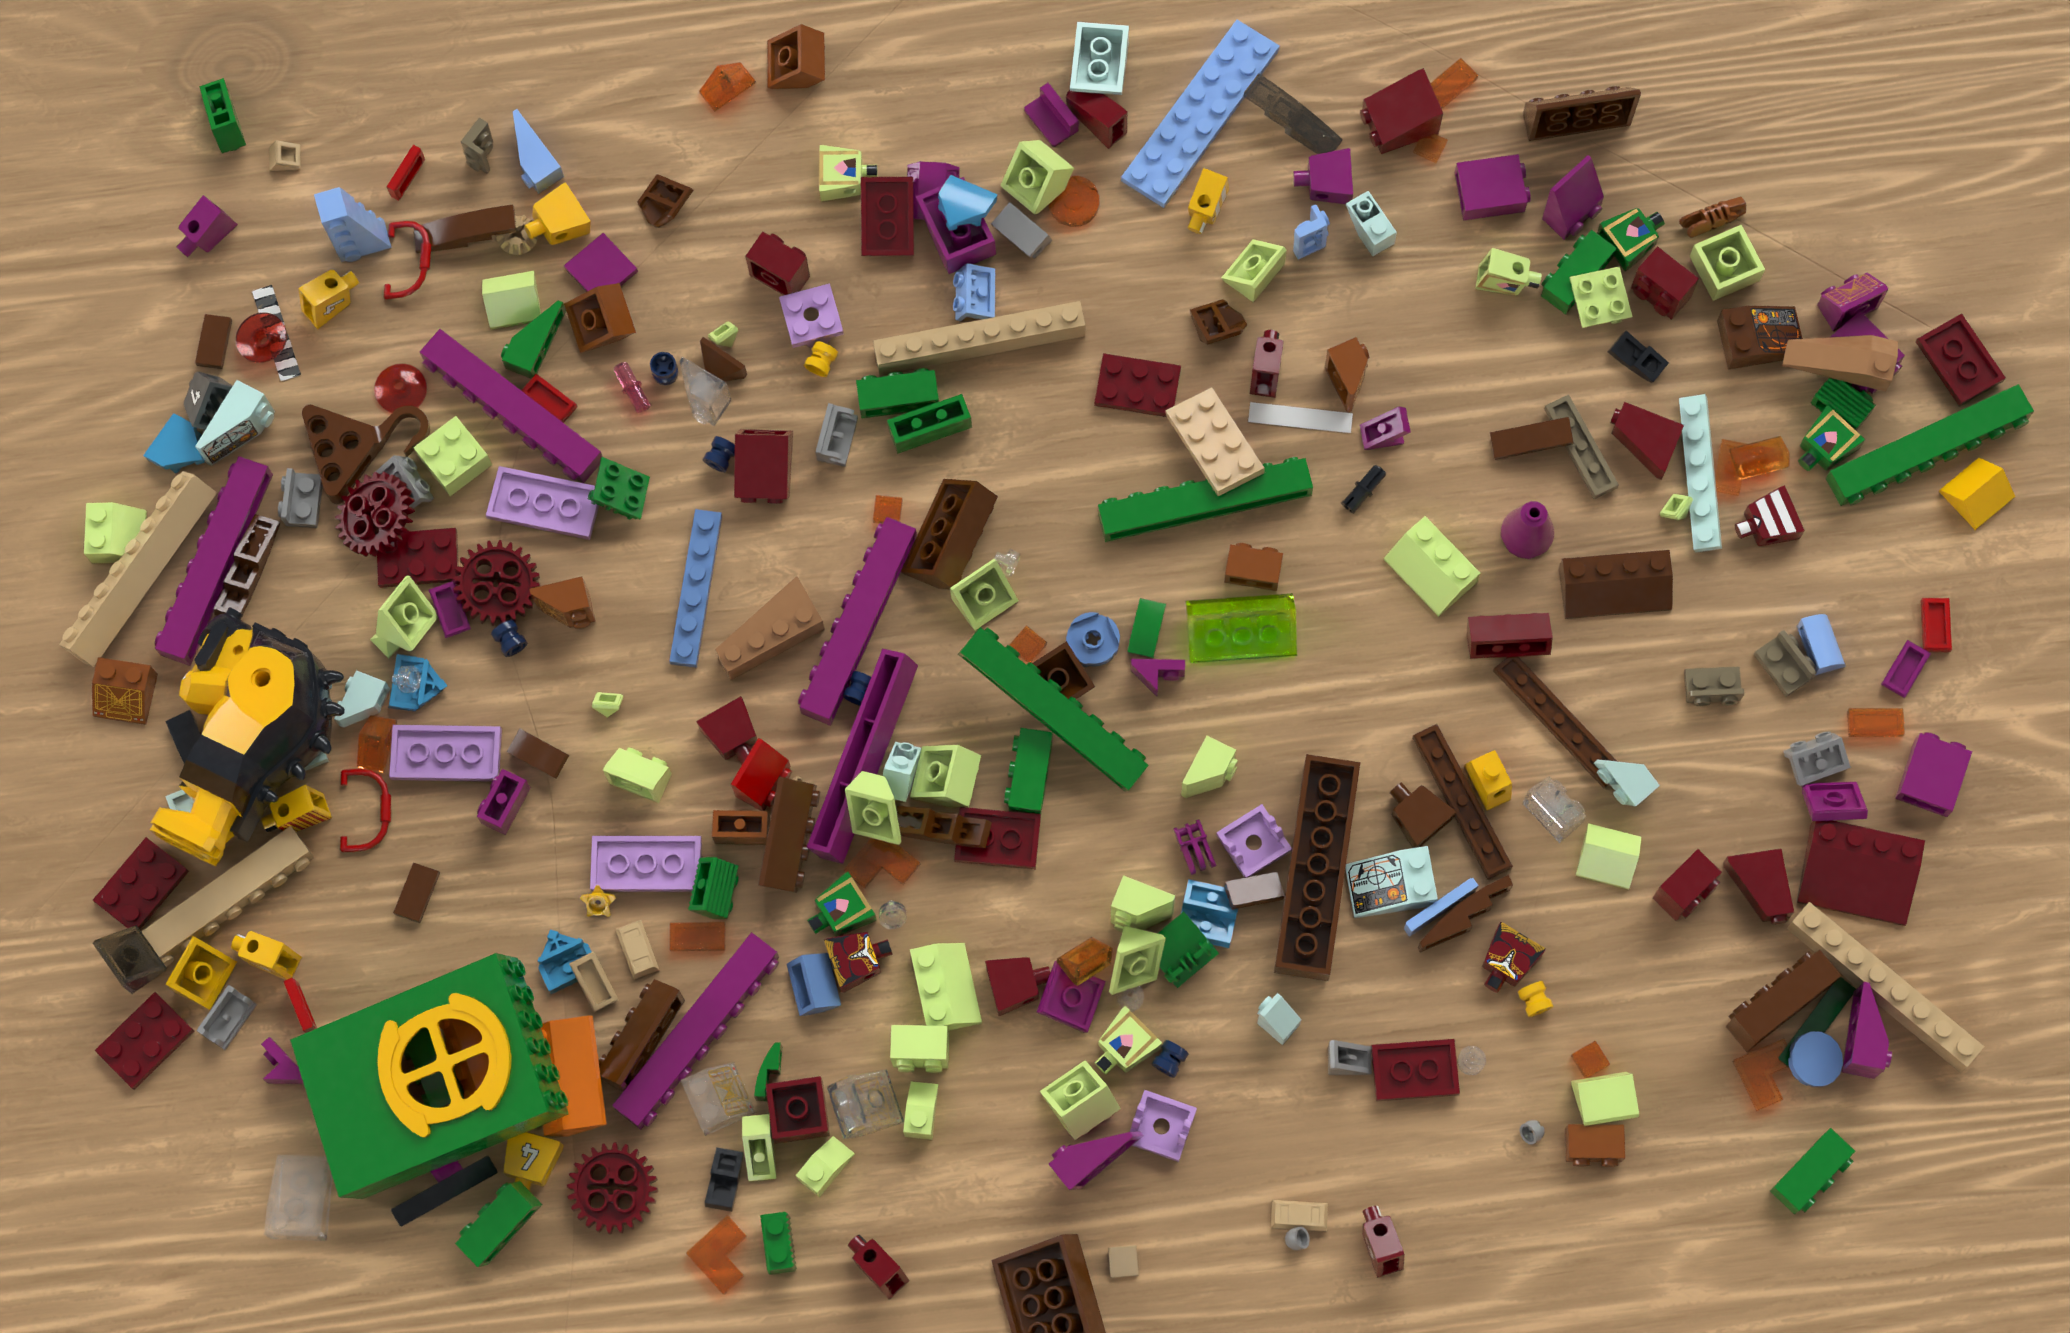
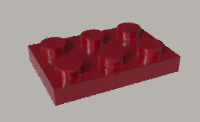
(887, 216)
(1960, 359)
(1137, 385)
(422, 555)
(1010, 842)
(140, 885)
(144, 1040)
(1415, 1070)

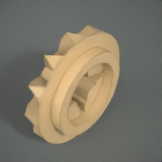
(516, 245)

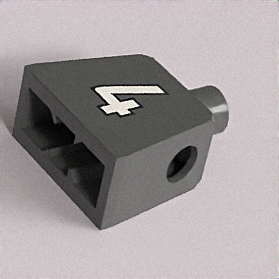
(205, 397)

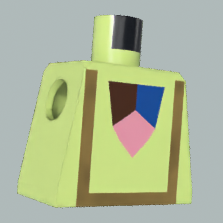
(842, 172)
(1505, 273)
(1126, 1043)

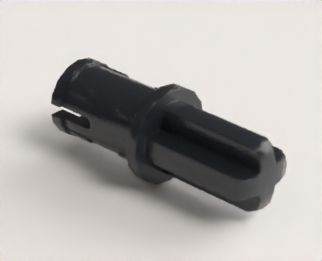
(1364, 488)

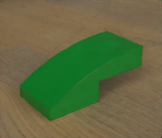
(1146, 627)
(770, 1065)

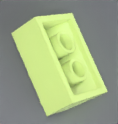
(1432, 566)
(1140, 905)
(946, 985)

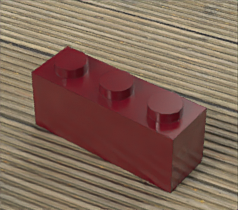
(1509, 635)

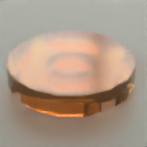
(1077, 203)

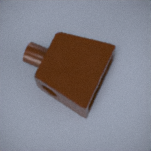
(1420, 813)

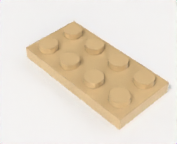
(1215, 441)

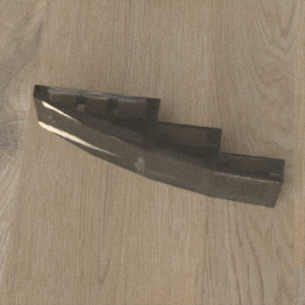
(1292, 115)

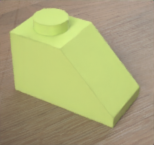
(920, 1110)
(758, 1147)
(824, 1166)

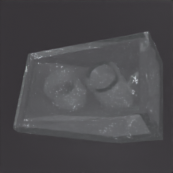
(299, 1198)

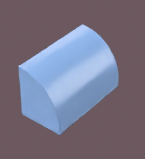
(1820, 643)

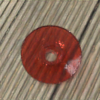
(254, 330)
(412, 392)

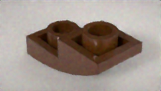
(538, 753)

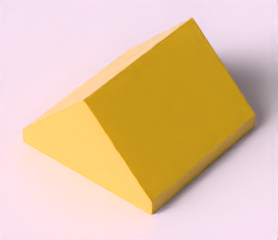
(1978, 492)
(201, 973)

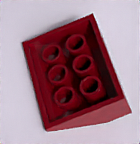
(1860, 871)

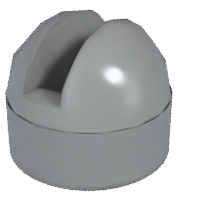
(1527, 1135)
(1297, 1238)

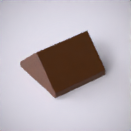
(1065, 670)

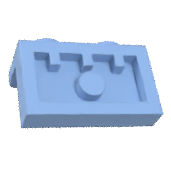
(1311, 234)
(974, 292)

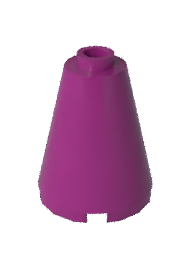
(1528, 530)

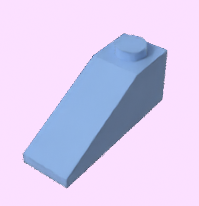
(536, 161)

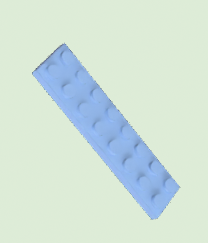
(1199, 113)

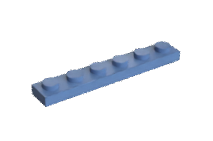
(695, 588)

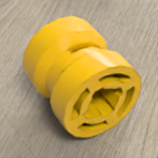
(821, 359)
(1535, 999)

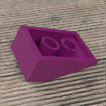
(1574, 200)
(955, 247)
(1866, 1040)
(1084, 1161)

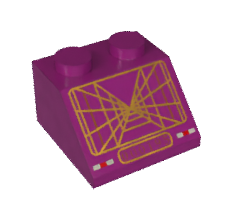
(1857, 294)

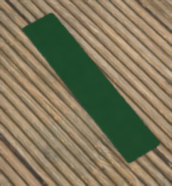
(1824, 1013)

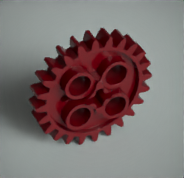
(375, 514)
(498, 559)
(610, 1213)

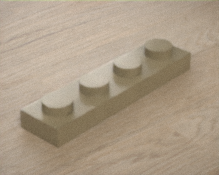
(1584, 451)

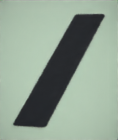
(444, 1191)

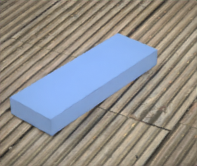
(1440, 906)

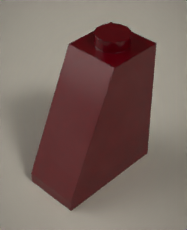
(1099, 114)
(1647, 436)
(1763, 883)

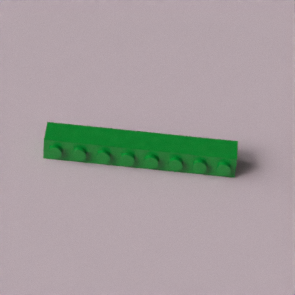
(1929, 445)
(1198, 501)
(1053, 709)

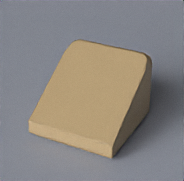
(284, 156)
(1123, 1261)

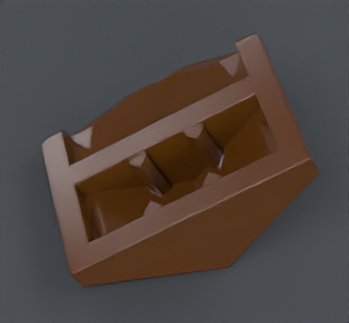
(663, 200)
(1217, 321)

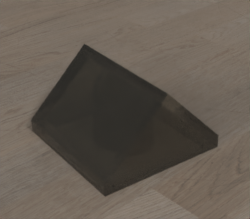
(130, 958)

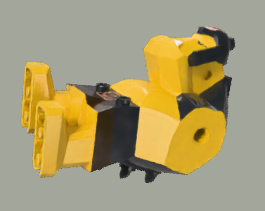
(262, 728)

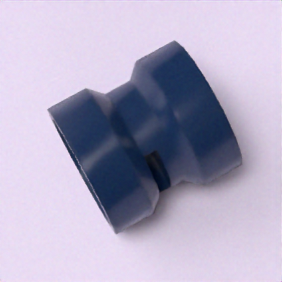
(661, 363)
(719, 454)
(509, 638)
(857, 688)
(1170, 1058)

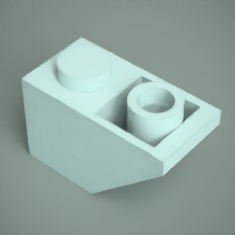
(1371, 223)
(362, 698)
(901, 769)
(1629, 780)
(1278, 1018)

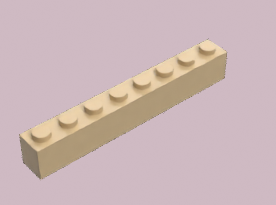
(979, 338)
(137, 568)
(228, 894)
(1888, 988)

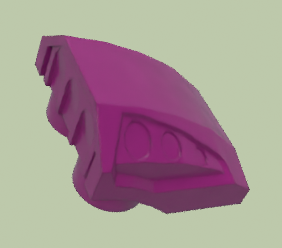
(928, 177)

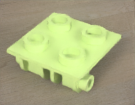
(1601, 297)

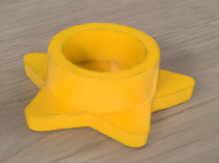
(594, 908)

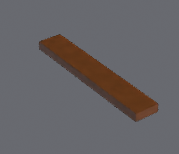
(1553, 715)
(1463, 800)

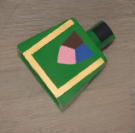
(1631, 235)
(1829, 441)
(842, 908)

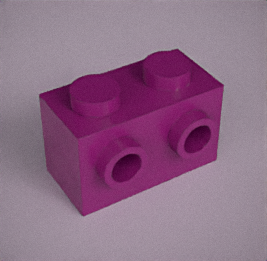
(503, 801)

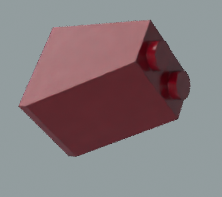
(1402, 112)
(763, 465)

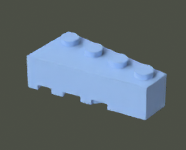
(350, 226)

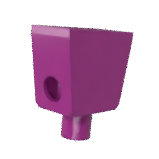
(1328, 177)
(204, 227)

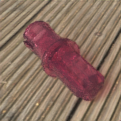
(632, 387)

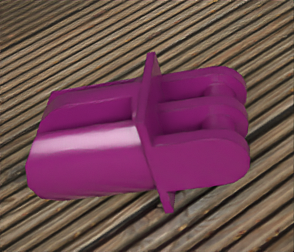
(1193, 844)

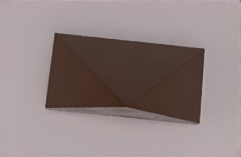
(721, 363)

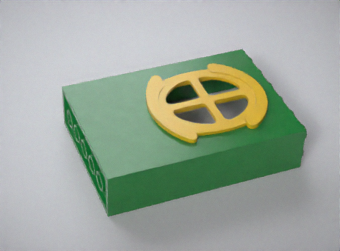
(362, 1100)

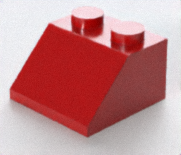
(759, 775)

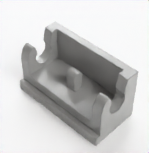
(1021, 231)
(836, 435)
(226, 1017)

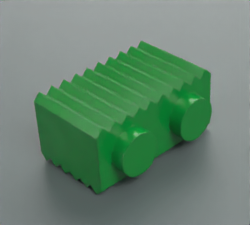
(1845, 401)
(714, 888)
(778, 1243)

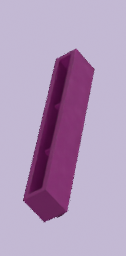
(511, 406)
(213, 560)
(857, 621)
(863, 751)
(696, 1031)

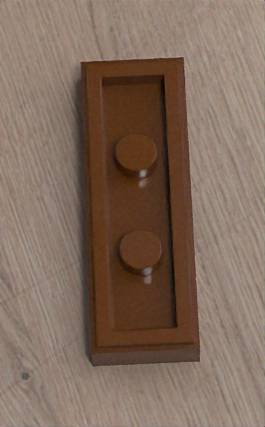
(1532, 438)

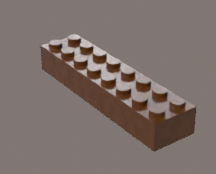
(1317, 867)

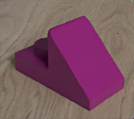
(1385, 429)
(1150, 669)
(286, 1071)

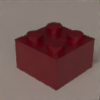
(777, 264)
(1664, 283)
(1692, 880)
(797, 1110)

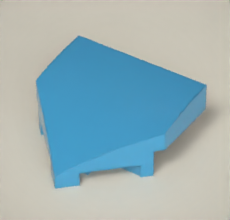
(964, 202)
(175, 445)
(429, 687)
(555, 960)

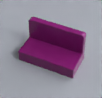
(1052, 116)

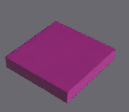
(600, 265)
(1834, 801)
(1070, 1003)

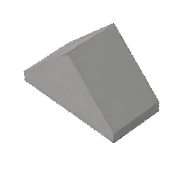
(1348, 1058)

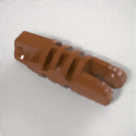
(1713, 216)

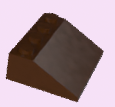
(1580, 113)
(1048, 1288)

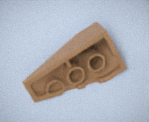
(1852, 359)

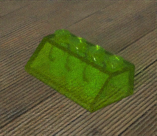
(1241, 628)

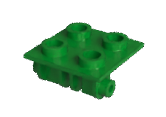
(620, 489)
(1184, 950)

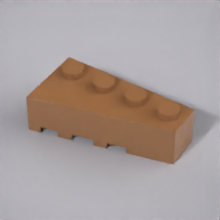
(771, 630)

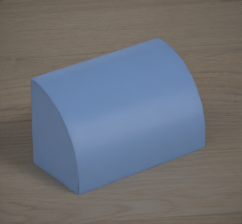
(813, 984)

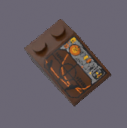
(1757, 334)

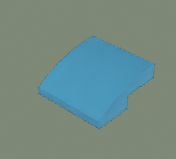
(1210, 911)

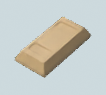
(637, 949)
(593, 981)
(1299, 1214)

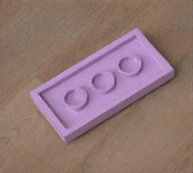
(542, 503)
(445, 753)
(644, 863)

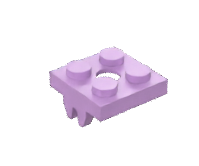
(808, 332)
(1264, 826)
(1176, 1113)

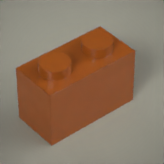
(1253, 566)
(740, 827)
(1595, 1144)

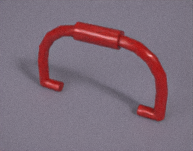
(425, 256)
(385, 810)

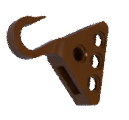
(343, 430)

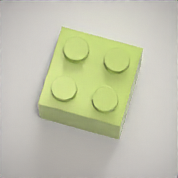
(1727, 262)
(452, 456)
(919, 1047)

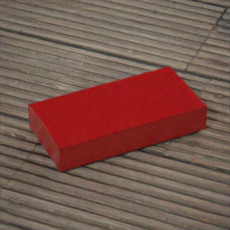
(406, 172)
(549, 398)
(1936, 624)
(300, 1005)

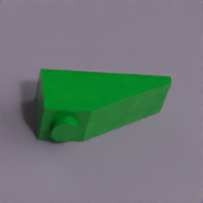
(222, 116)
(531, 344)

